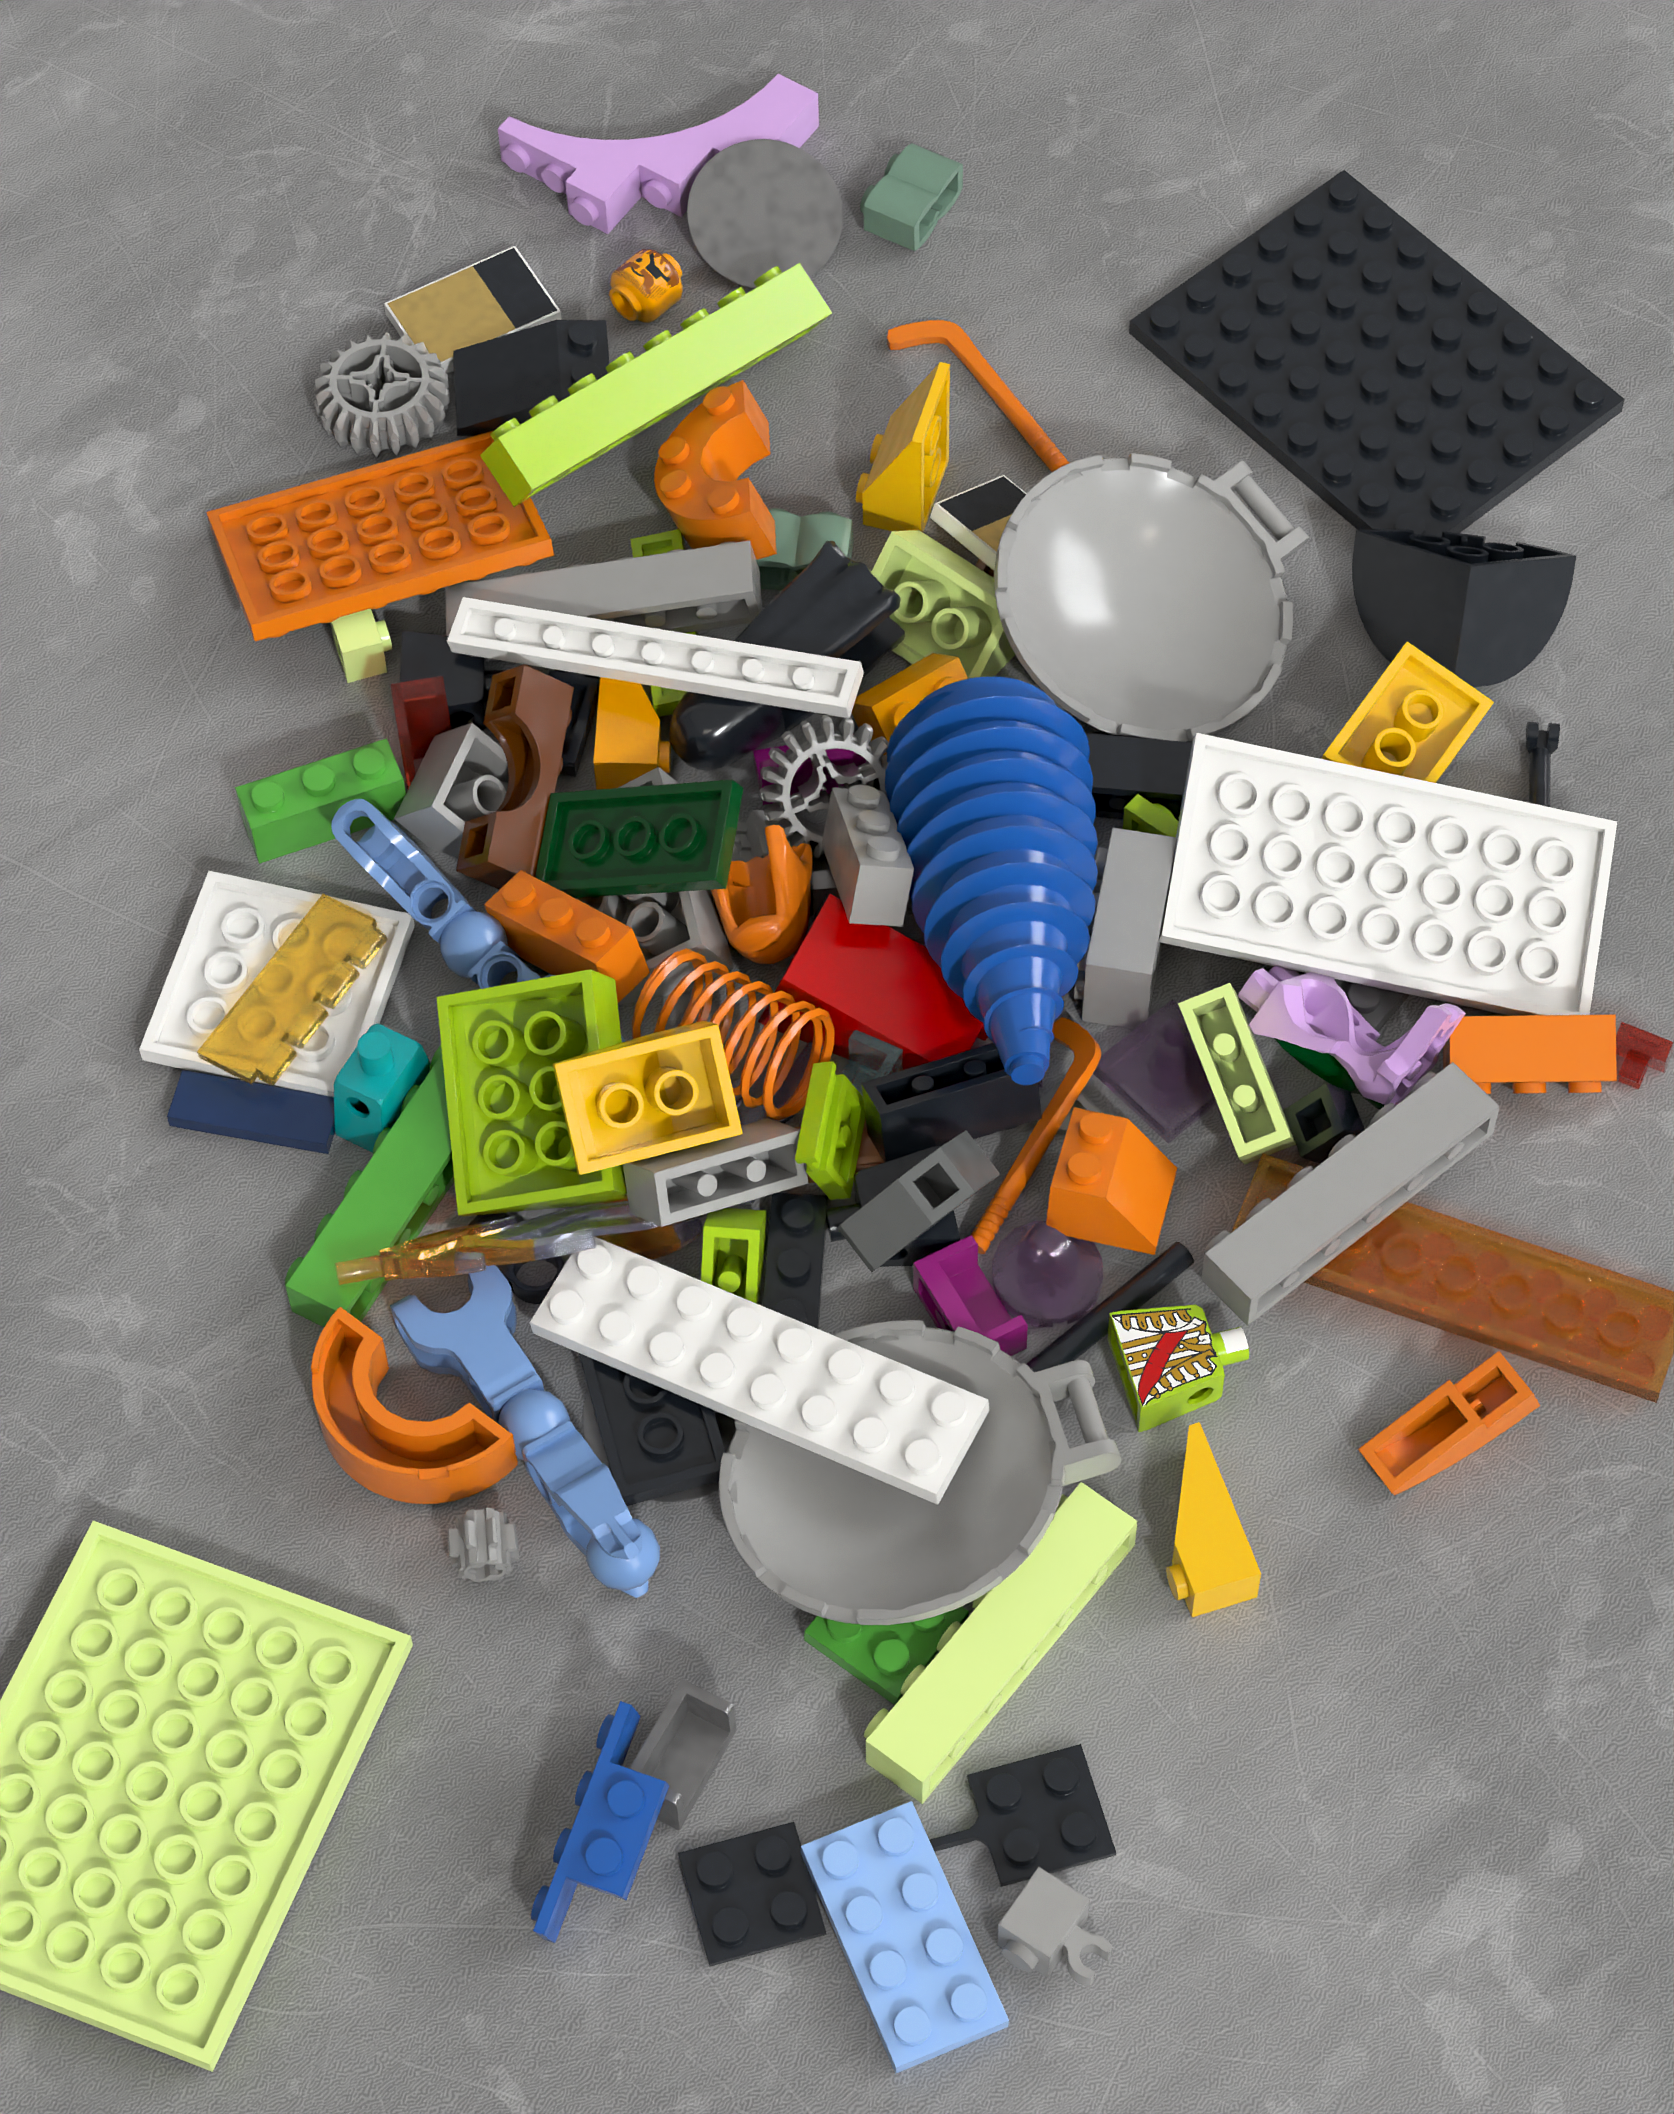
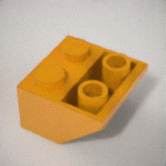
(895, 697)

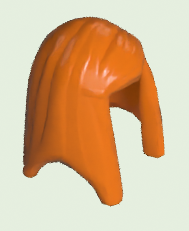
(768, 900)

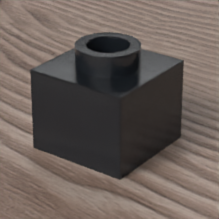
(1322, 1121)

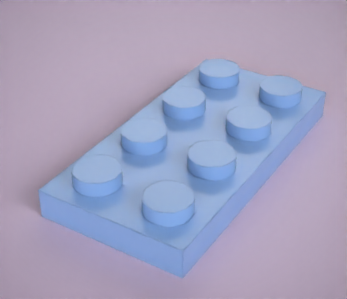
(904, 1937)

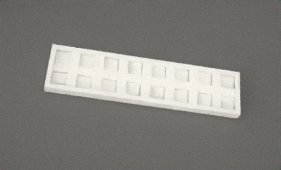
(762, 1368)

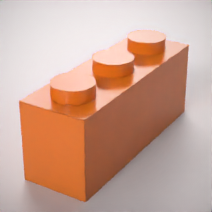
(566, 933)
(1535, 1051)

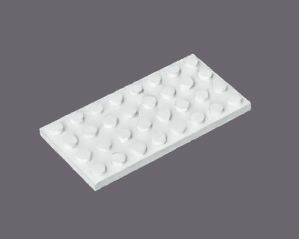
(1387, 880)

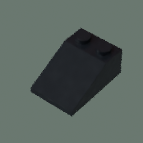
(522, 369)

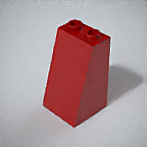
(876, 985)

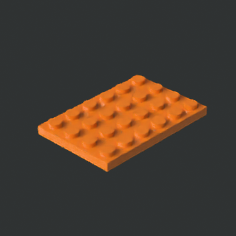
(373, 537)

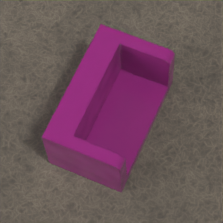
(961, 1296)

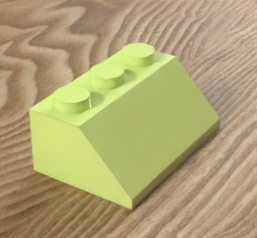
(943, 604)

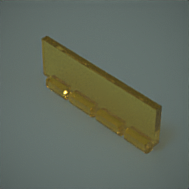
(284, 994)

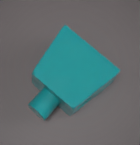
(376, 1082)

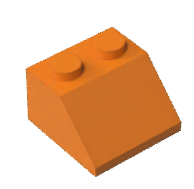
(1110, 1183)

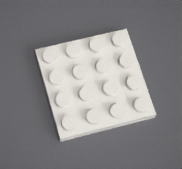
(223, 950)

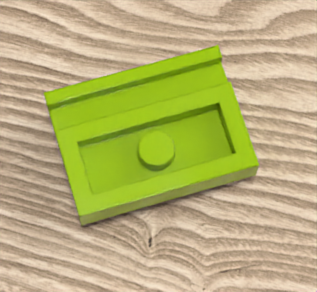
(831, 1131)

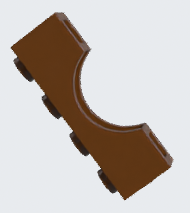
(530, 721)

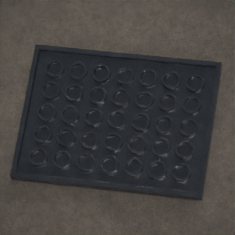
(1375, 365)

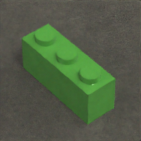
(299, 804)

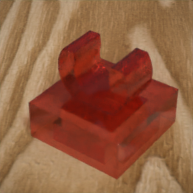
(1640, 1052)

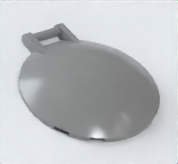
(1147, 594)
(890, 1557)

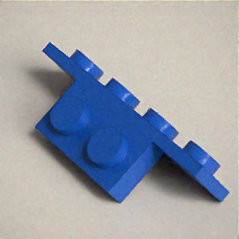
(609, 1830)

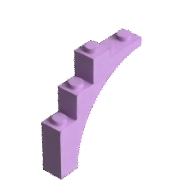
(611, 175)

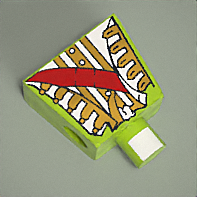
(1171, 1360)

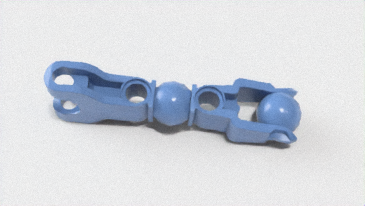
(469, 940)
(579, 1489)

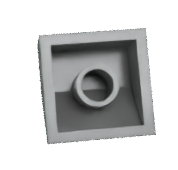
(456, 782)

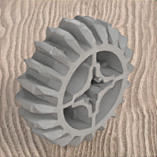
(381, 394)
(809, 794)

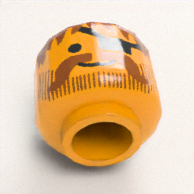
(646, 285)

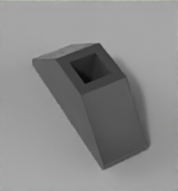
(918, 1200)

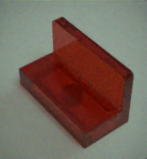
(419, 716)

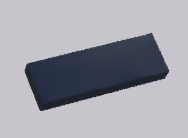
(253, 1112)

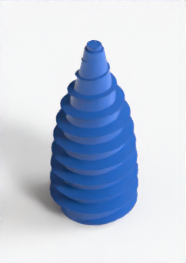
(1002, 853)

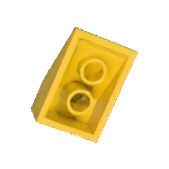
(909, 458)
(1411, 720)
(647, 1097)

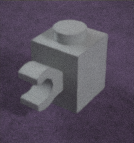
(1046, 1926)

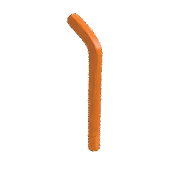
(961, 345)
(1086, 1059)

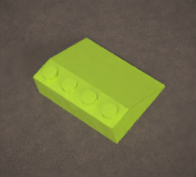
(505, 1097)

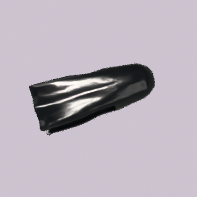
(824, 611)

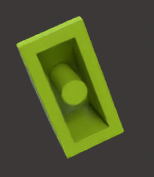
(734, 1251)

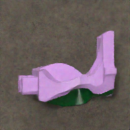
(1334, 1041)

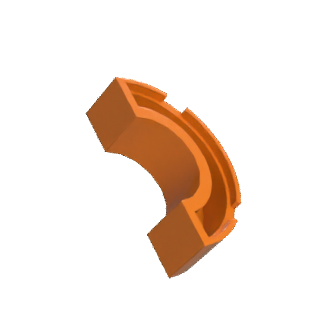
(701, 470)
(386, 1452)

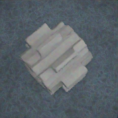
(483, 1545)

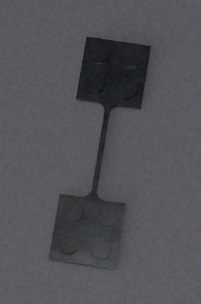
(1031, 1815)

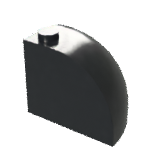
(1460, 599)

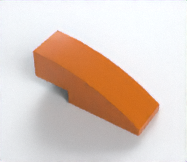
(1449, 1424)

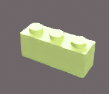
(1236, 1073)

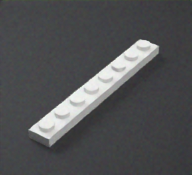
(656, 657)

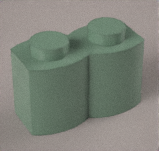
(912, 196)
(799, 542)

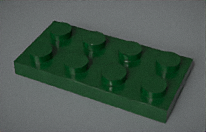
(640, 839)

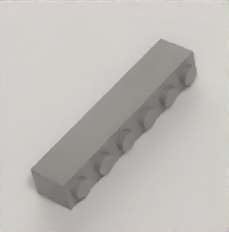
(658, 591)
(1348, 1192)

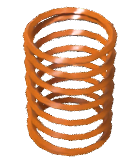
(745, 1026)

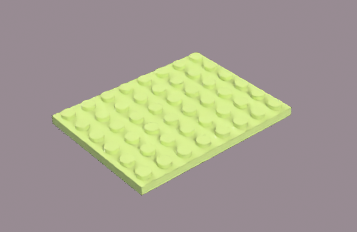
(171, 1785)

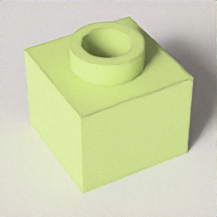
(361, 644)

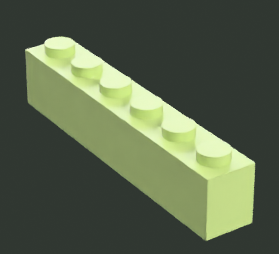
(998, 1645)

